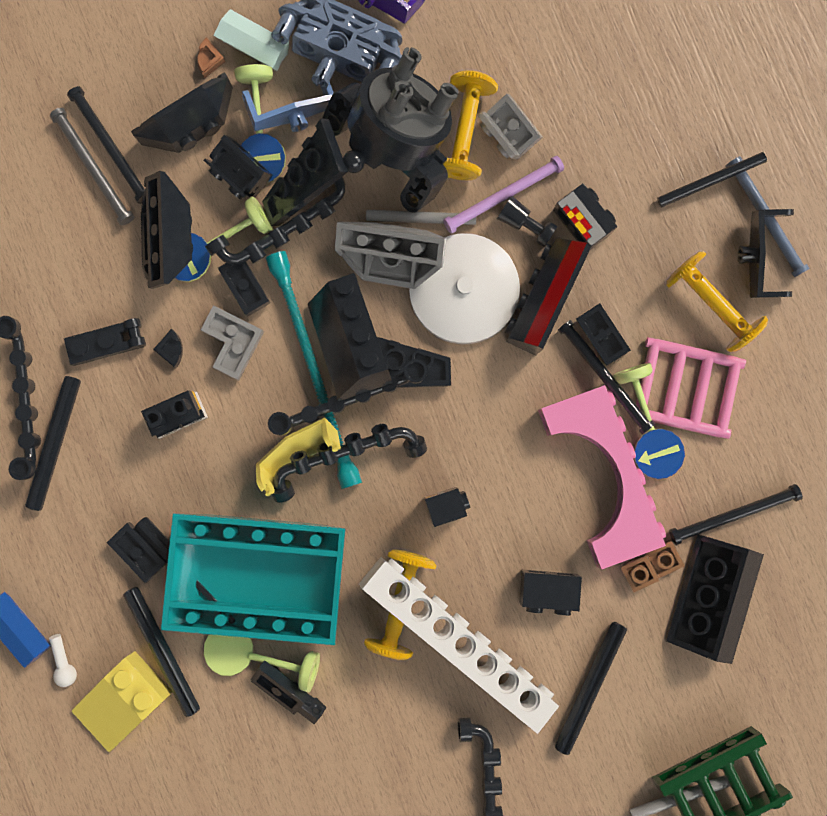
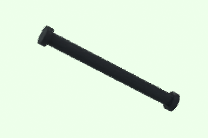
(76, 95)
(606, 377)
(793, 493)

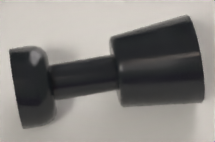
(517, 215)

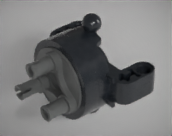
(397, 124)

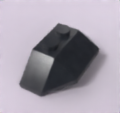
(188, 118)
(164, 230)

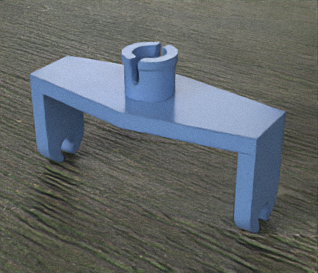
(292, 113)

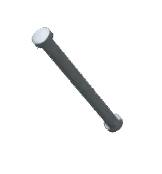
(59, 116)

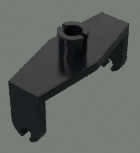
(756, 252)

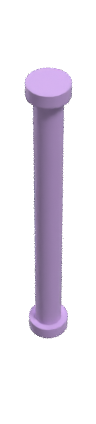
(554, 165)

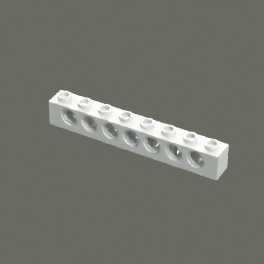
(533, 711)

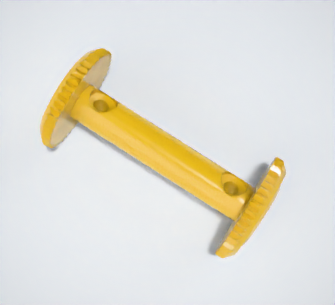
(473, 85)
(717, 303)
(389, 644)

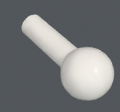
(64, 673)

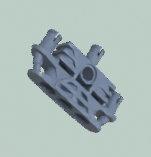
(334, 26)

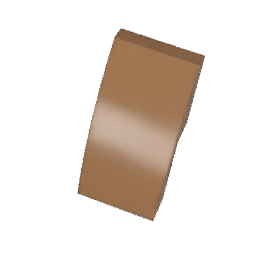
(651, 566)

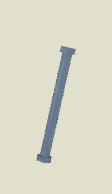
(770, 222)

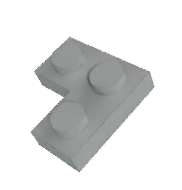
(239, 338)

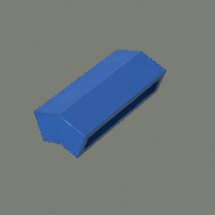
(20, 633)

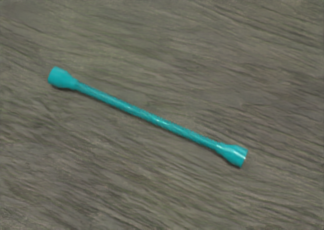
(280, 268)

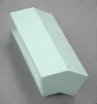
(251, 39)

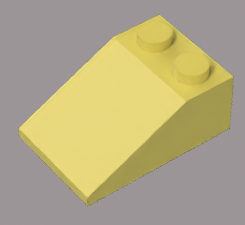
(121, 701)

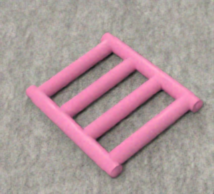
(708, 358)

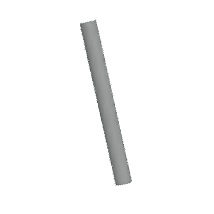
(406, 216)
(668, 801)

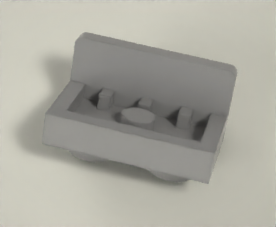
(510, 128)

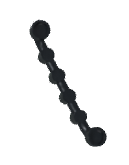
(278, 236)
(281, 423)
(354, 446)
(22, 467)
(490, 758)

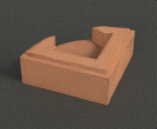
(208, 58)

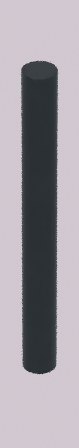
(712, 179)

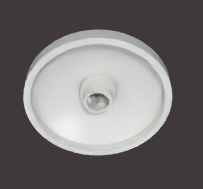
(470, 293)

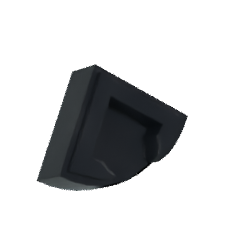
(170, 348)

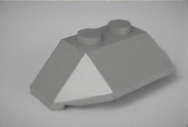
(390, 252)

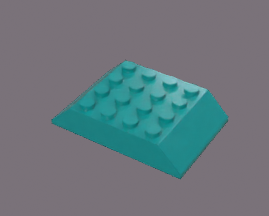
(264, 573)

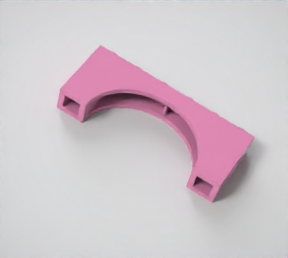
(633, 523)

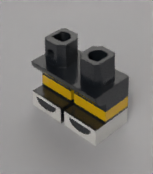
(172, 413)

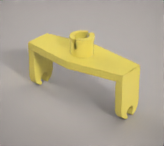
(305, 440)

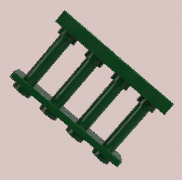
(722, 757)

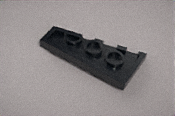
(307, 175)

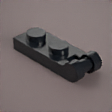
(104, 342)

